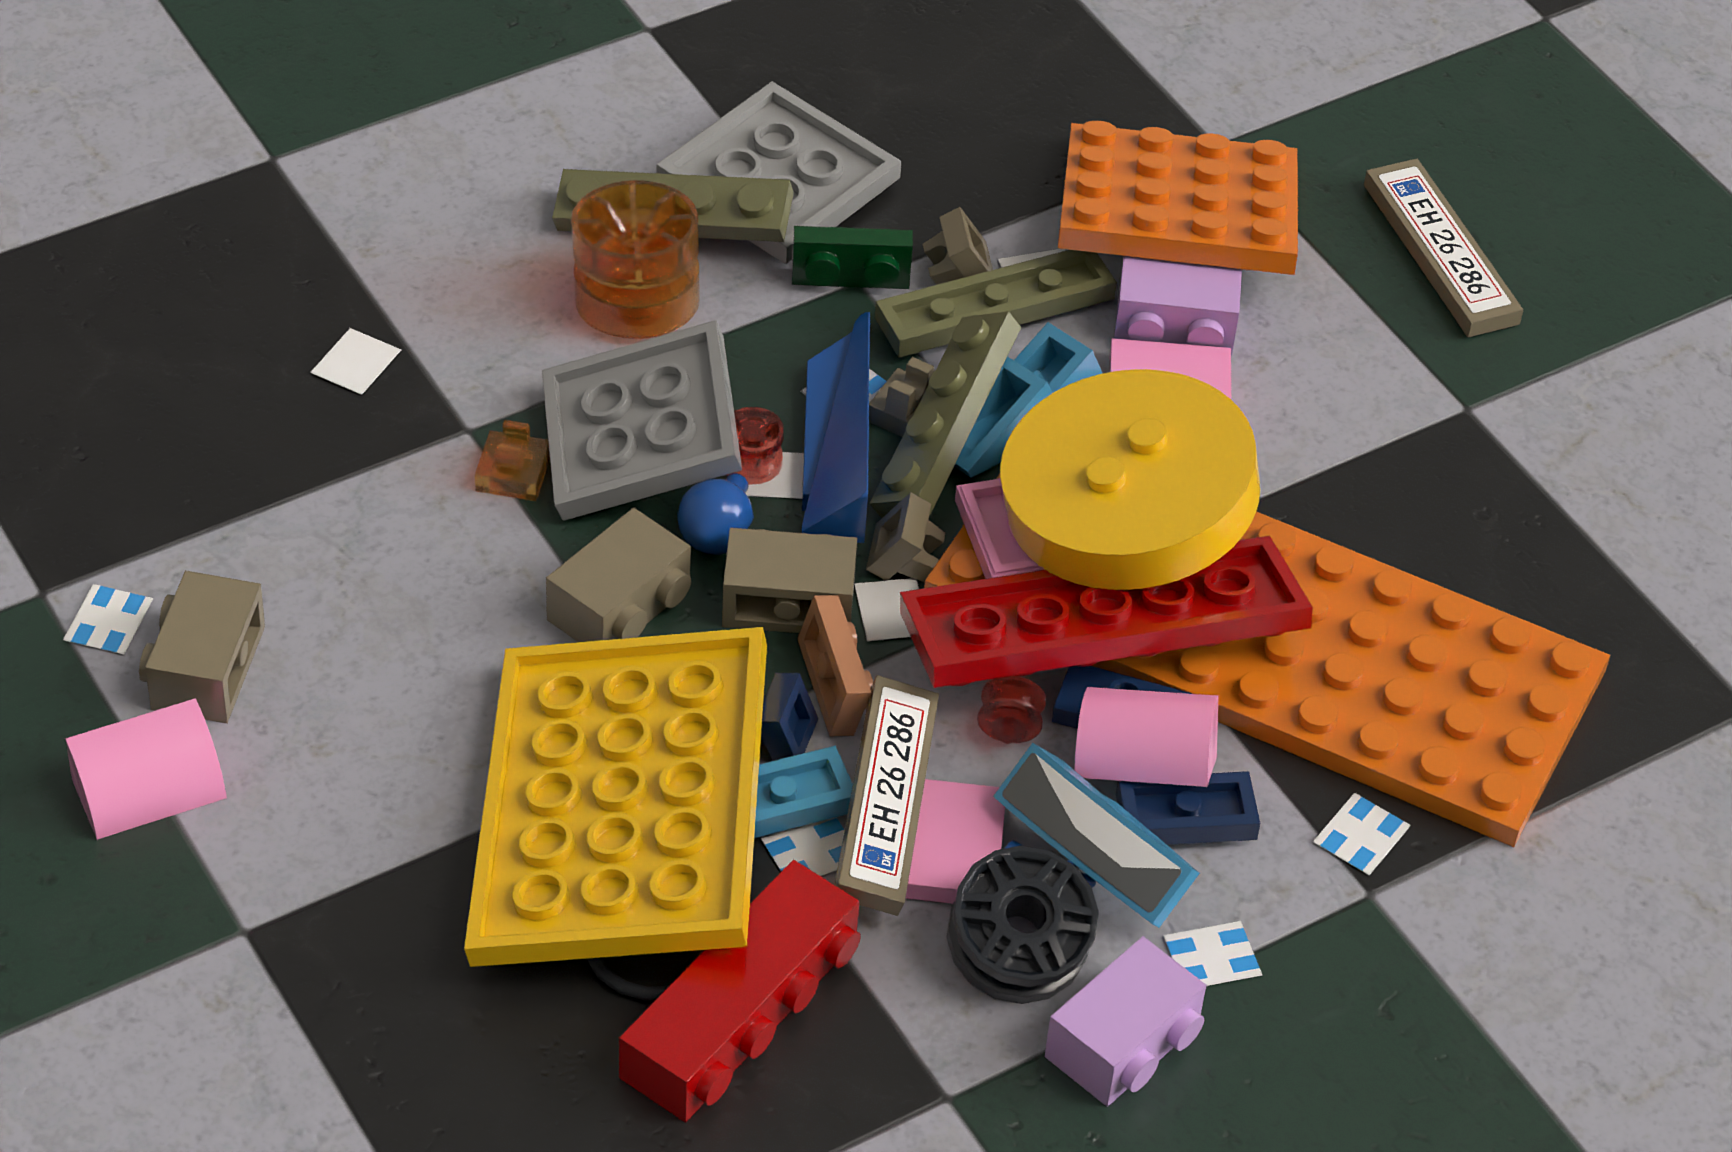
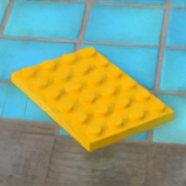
(620, 799)

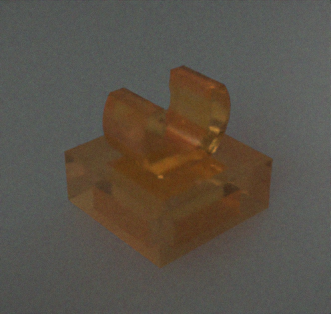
(512, 462)

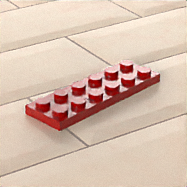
(1051, 623)

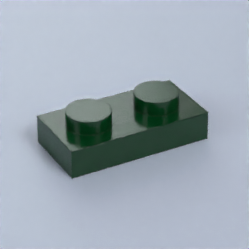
(852, 257)

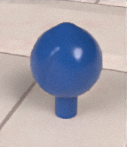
(711, 510)

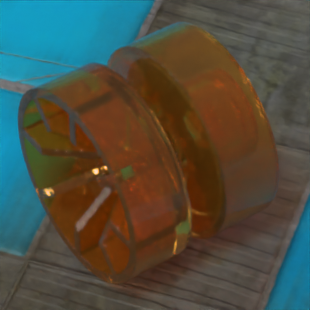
(636, 259)

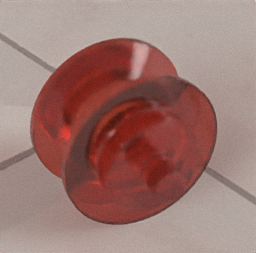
(1011, 709)

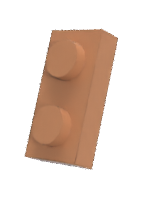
(834, 665)

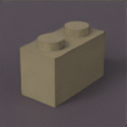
(777, 574)
(619, 581)
(204, 644)

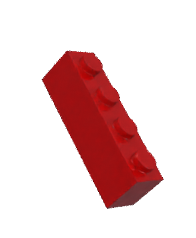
(737, 996)

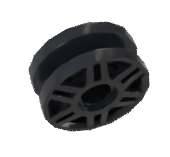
(1030, 886)

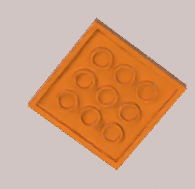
(1181, 198)

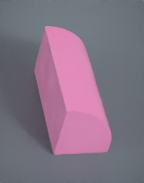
(1147, 736)
(145, 768)

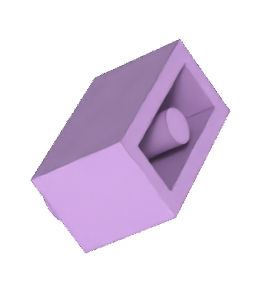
(1178, 302)
(1126, 1022)

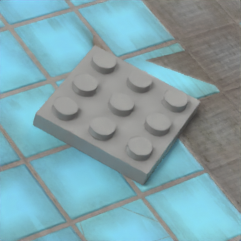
(791, 140)
(640, 420)

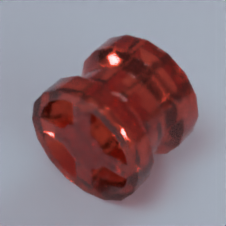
(760, 443)

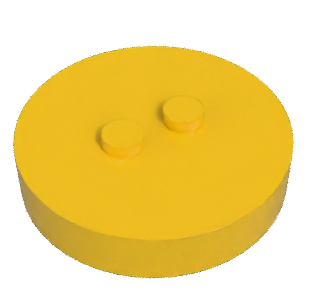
(1130, 479)

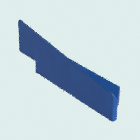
(838, 437)

